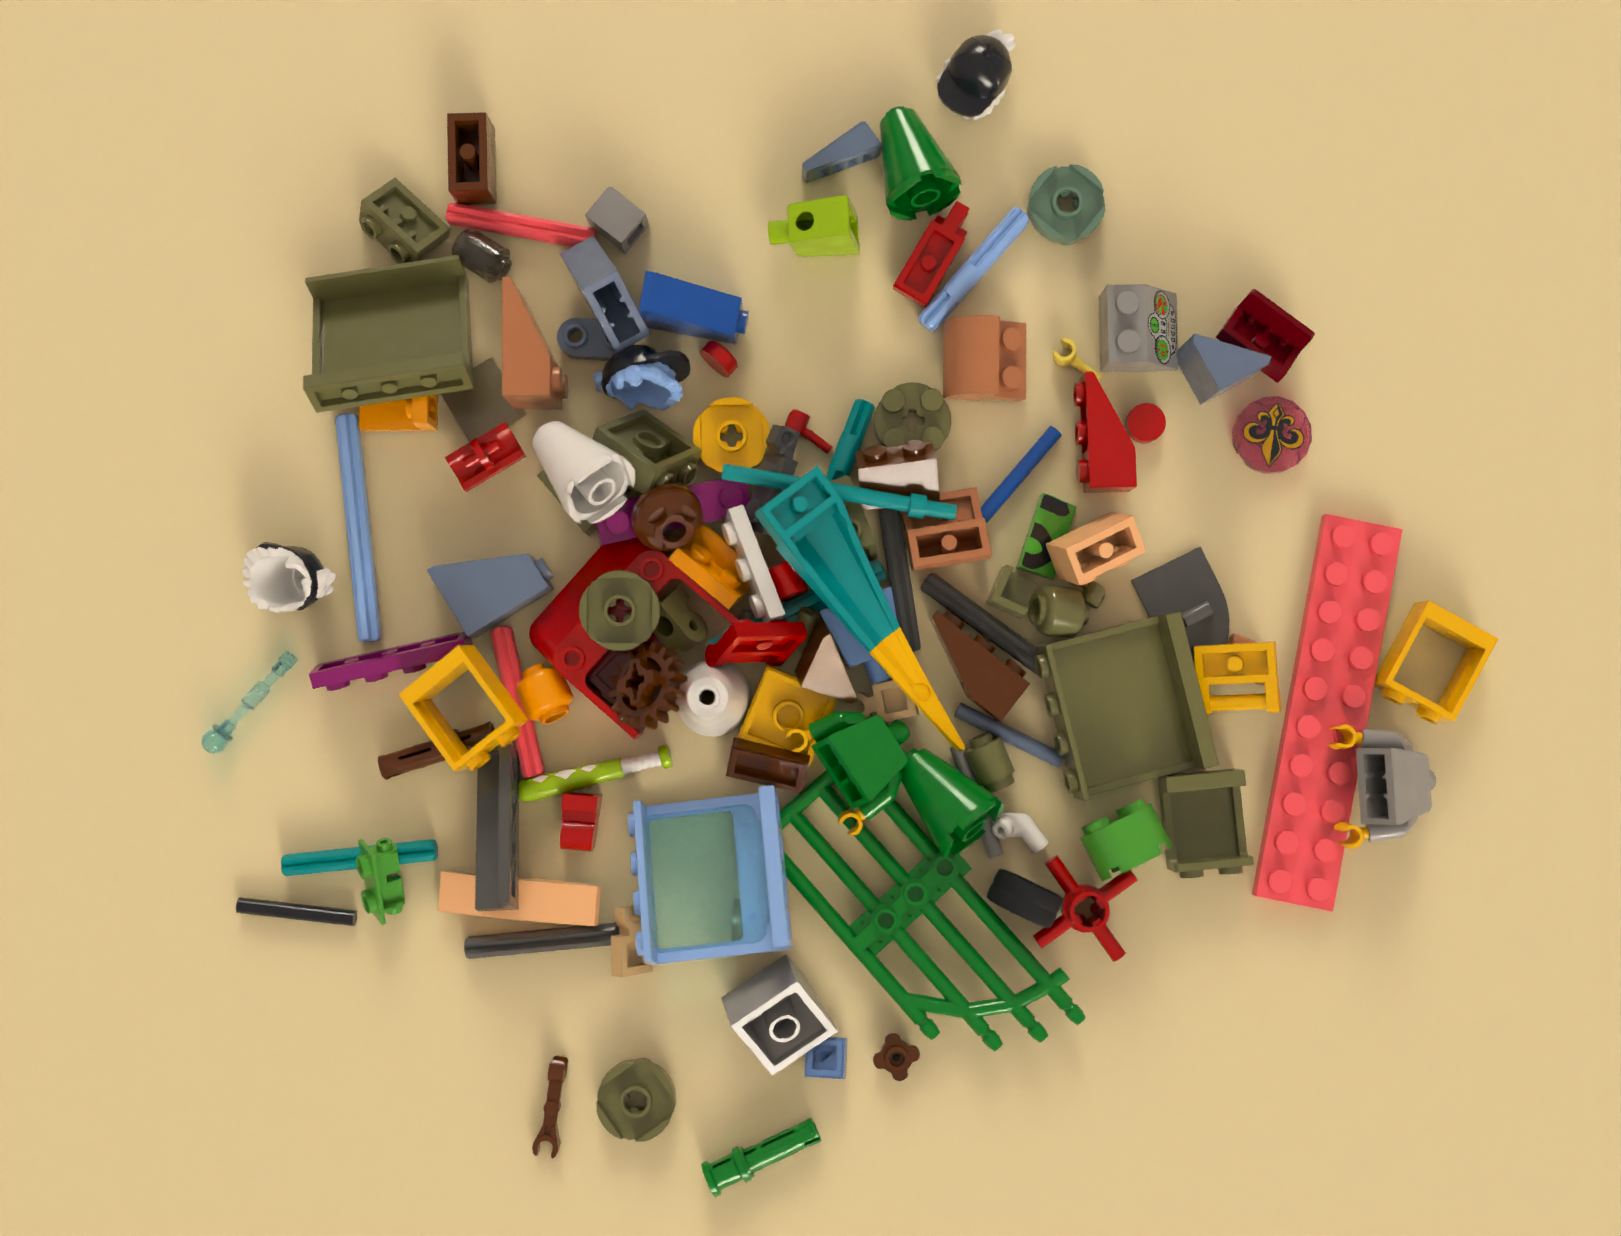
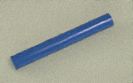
(1019, 473)

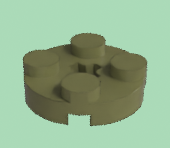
(917, 398)
(603, 594)
(633, 1123)

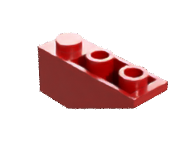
(1107, 450)

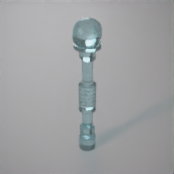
(217, 739)

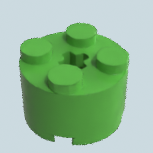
(1126, 840)

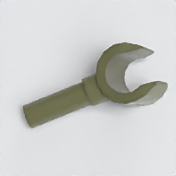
(1093, 594)

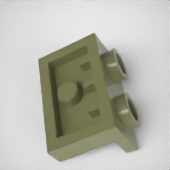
(401, 222)

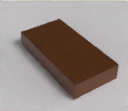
(767, 765)

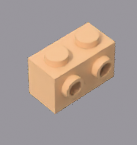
(1095, 548)

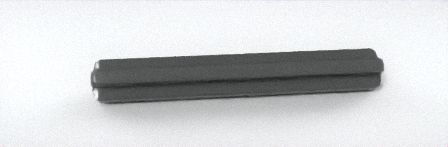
(899, 574)
(980, 620)
(539, 940)

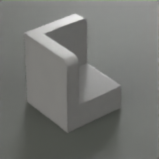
(617, 219)

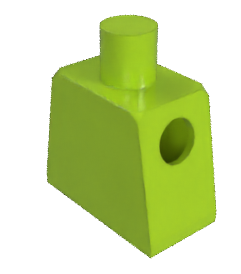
(818, 228)

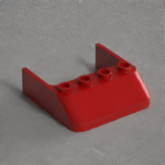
(558, 629)

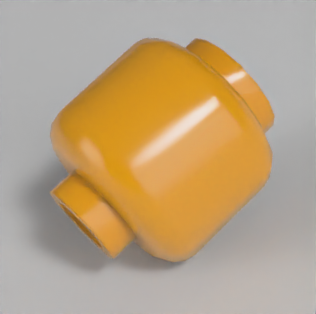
(544, 694)

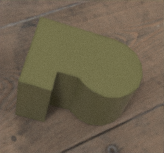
(678, 625)

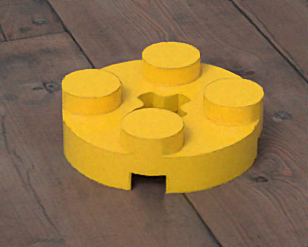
(716, 420)

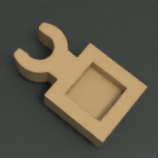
(888, 702)
(623, 946)

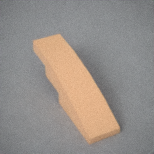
(537, 900)

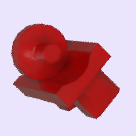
(485, 456)

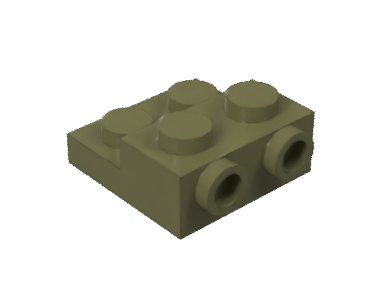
(651, 448)

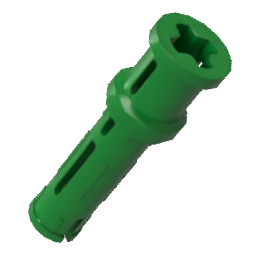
(745, 1162)

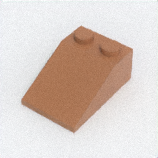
(528, 366)

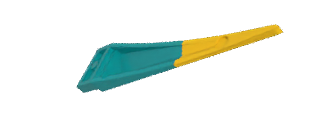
(824, 549)

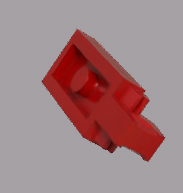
(932, 256)

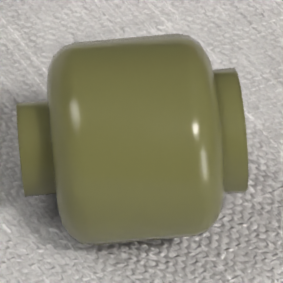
(1058, 611)

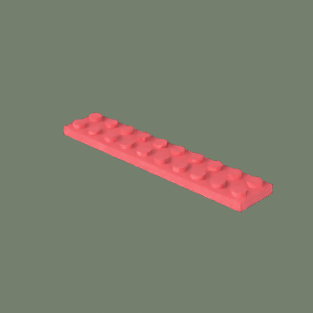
(1327, 689)

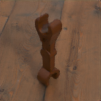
(549, 1130)

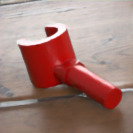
(798, 421)

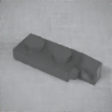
(779, 459)

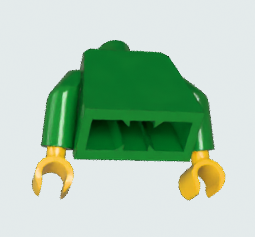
(860, 758)

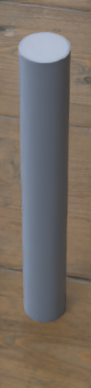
(1008, 735)

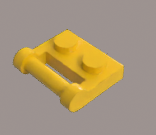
(1238, 665)

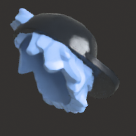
(644, 377)

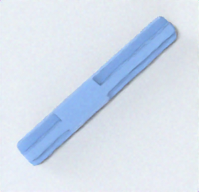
(973, 269)

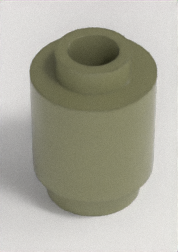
(990, 762)

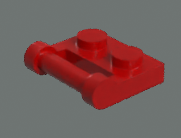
(756, 642)

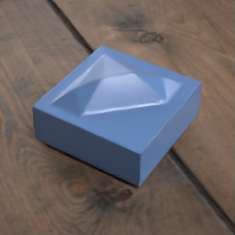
(827, 1059)

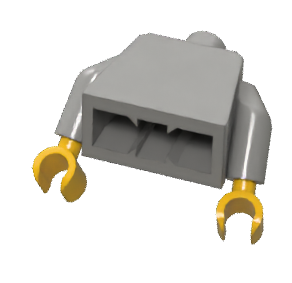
(1391, 784)

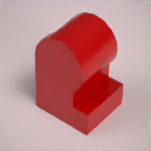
(787, 581)
(579, 821)

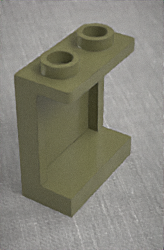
(1204, 822)

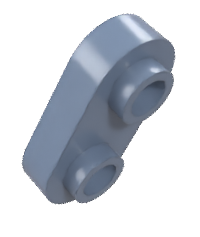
(593, 344)

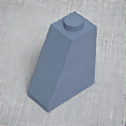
(605, 293)
(491, 588)

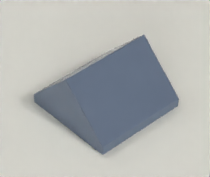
(1217, 366)

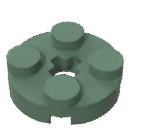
(1064, 182)

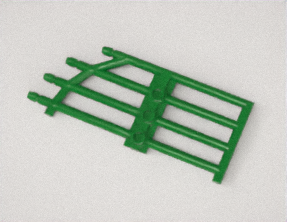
(902, 905)

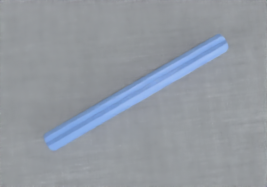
(358, 528)

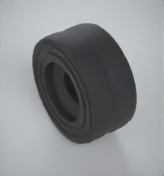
(1024, 898)

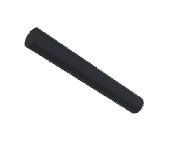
(296, 911)

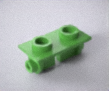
(373, 866)

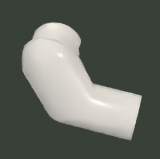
(1020, 825)

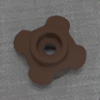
(893, 1045)

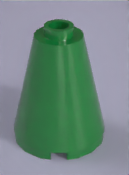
(914, 167)
(948, 801)

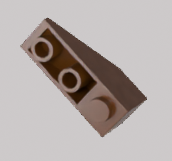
(982, 675)

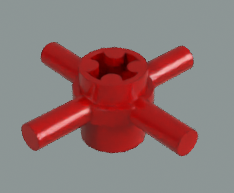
(1100, 908)

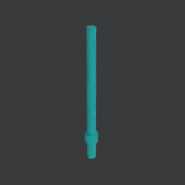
(914, 504)

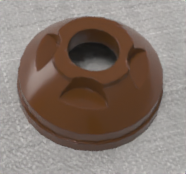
(662, 506)

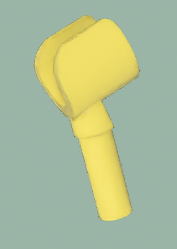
(1072, 359)

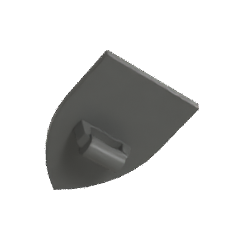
(1188, 587)

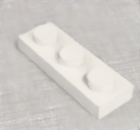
(751, 565)

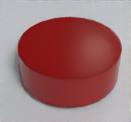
(719, 358)
(1145, 423)

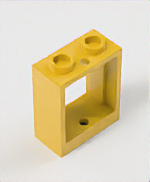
(1478, 649)
(437, 678)

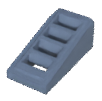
(848, 150)

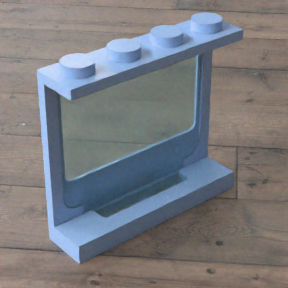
(710, 878)

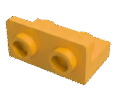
(712, 566)

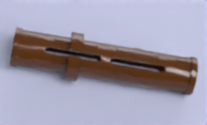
(427, 754)

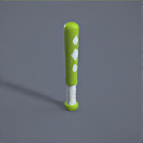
(588, 775)

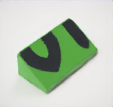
(1050, 521)

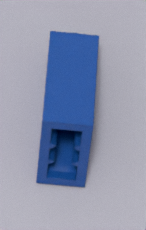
(691, 309)

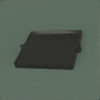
(484, 406)

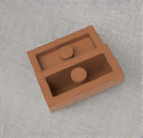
(984, 359)
(946, 542)

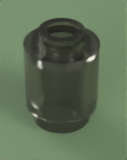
(482, 255)

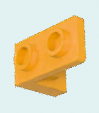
(401, 415)

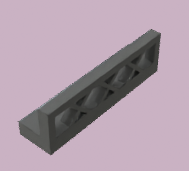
(498, 832)

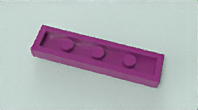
(713, 495)
(377, 664)

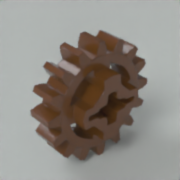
(648, 686)

